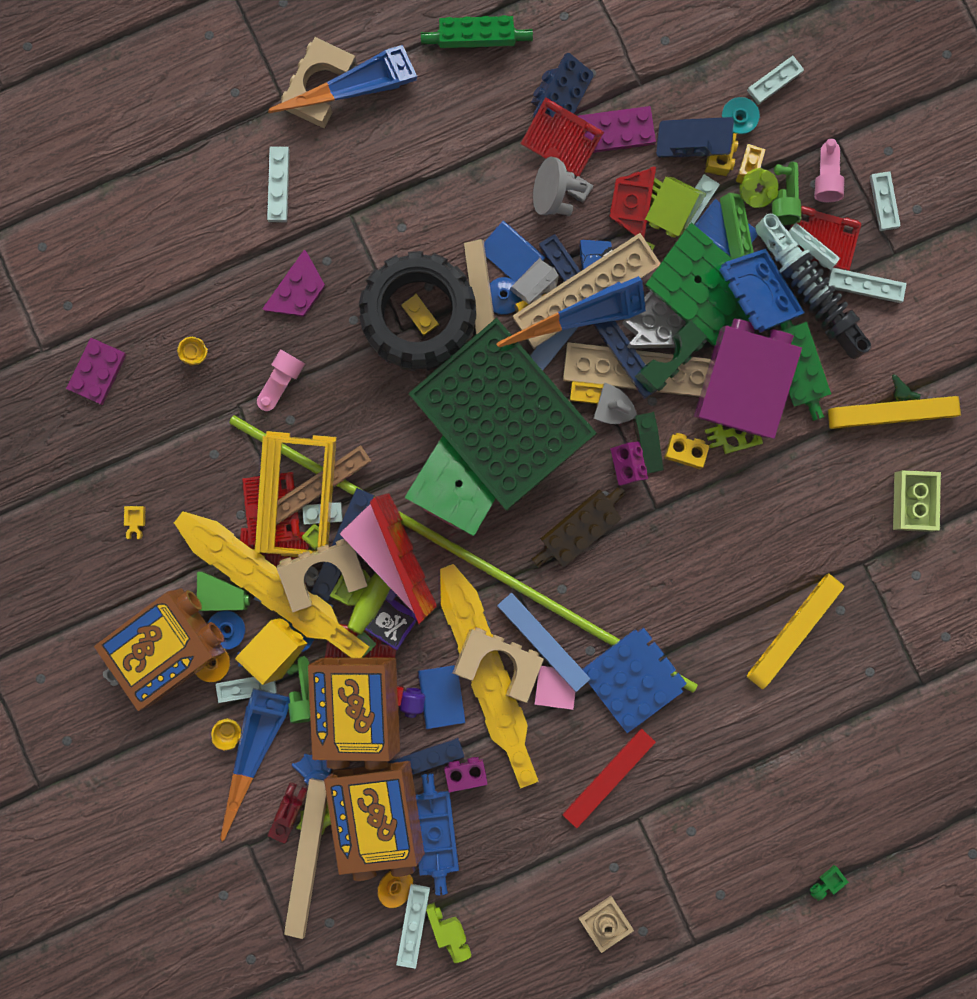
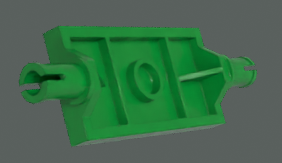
(476, 32)
(809, 378)

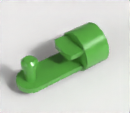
(788, 208)
(299, 703)

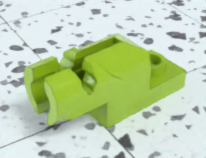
(449, 933)

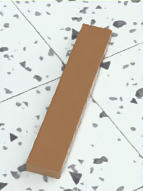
(313, 487)

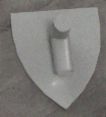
(614, 406)

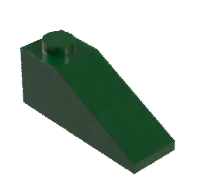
(648, 436)

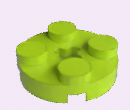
(750, 182)

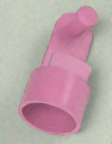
(830, 184)
(285, 368)

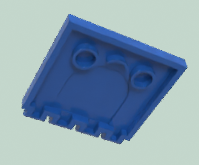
(761, 290)
(634, 679)

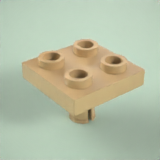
(606, 924)

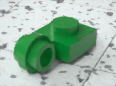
(832, 880)

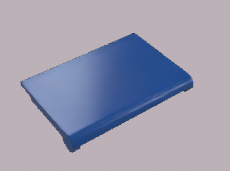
(713, 226)
(510, 251)
(442, 697)

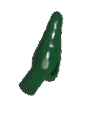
(902, 391)

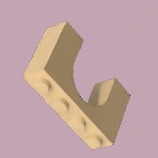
(318, 57)
(293, 571)
(525, 663)

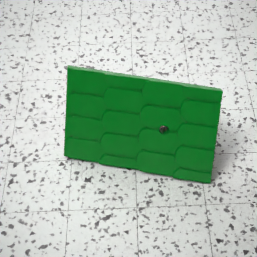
(694, 286)
(438, 495)

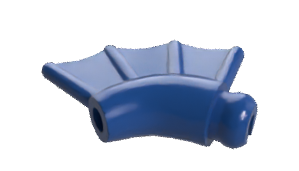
(312, 768)

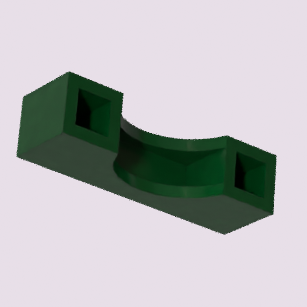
(686, 340)

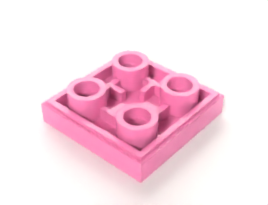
(553, 690)

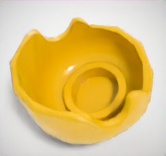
(192, 351)
(226, 734)

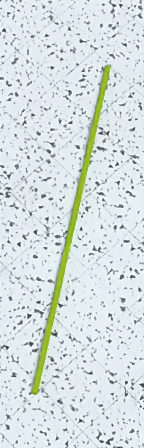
(455, 549)

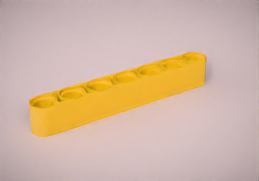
(894, 412)
(795, 631)

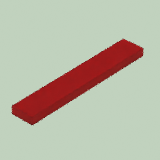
(608, 778)

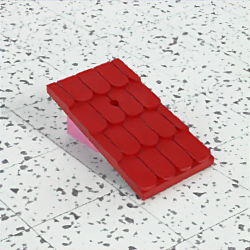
(388, 550)

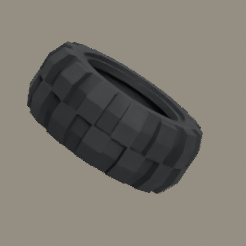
(406, 270)

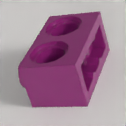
(629, 463)
(467, 780)

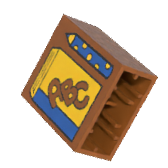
(161, 647)
(354, 711)
(374, 820)

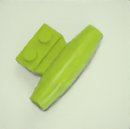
(366, 600)

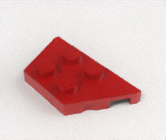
(632, 200)

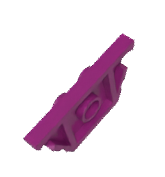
(297, 289)

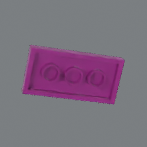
(622, 128)

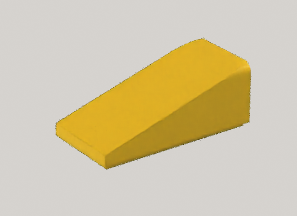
(751, 160)

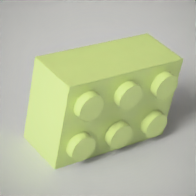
(917, 501)

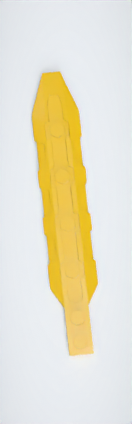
(259, 577)
(490, 684)

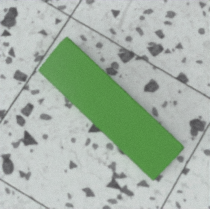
(736, 225)

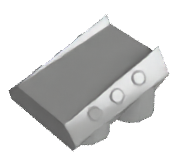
(535, 282)

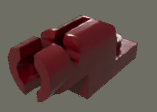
(287, 813)

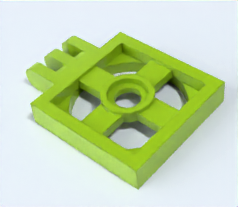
(720, 436)

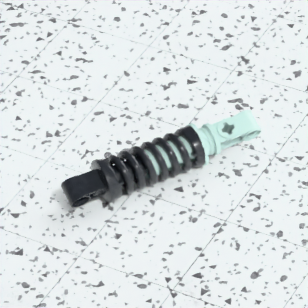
(813, 287)

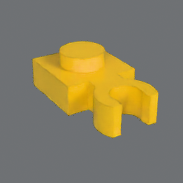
(134, 518)

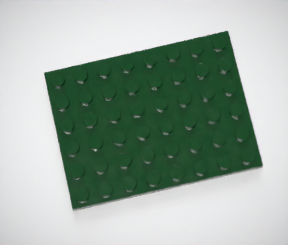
(502, 414)

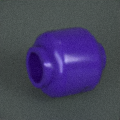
(412, 702)

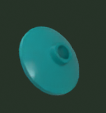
(746, 109)

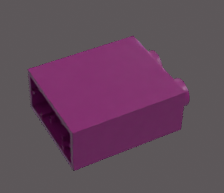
(748, 379)

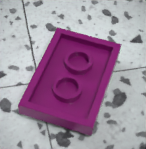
(96, 371)

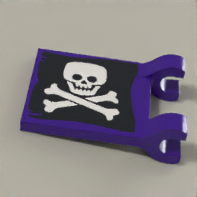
(392, 622)

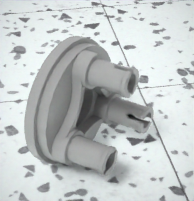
(551, 185)

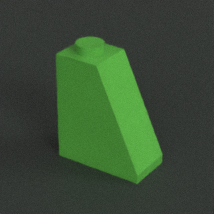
(220, 594)

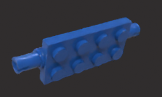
(437, 834)

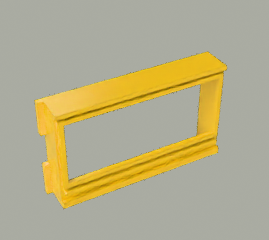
(270, 485)

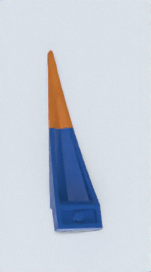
(377, 74)
(610, 304)
(260, 725)

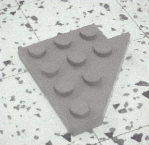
(655, 325)

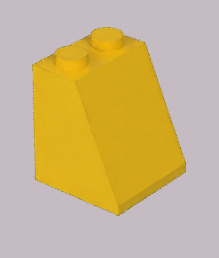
(272, 651)

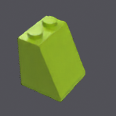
(674, 206)

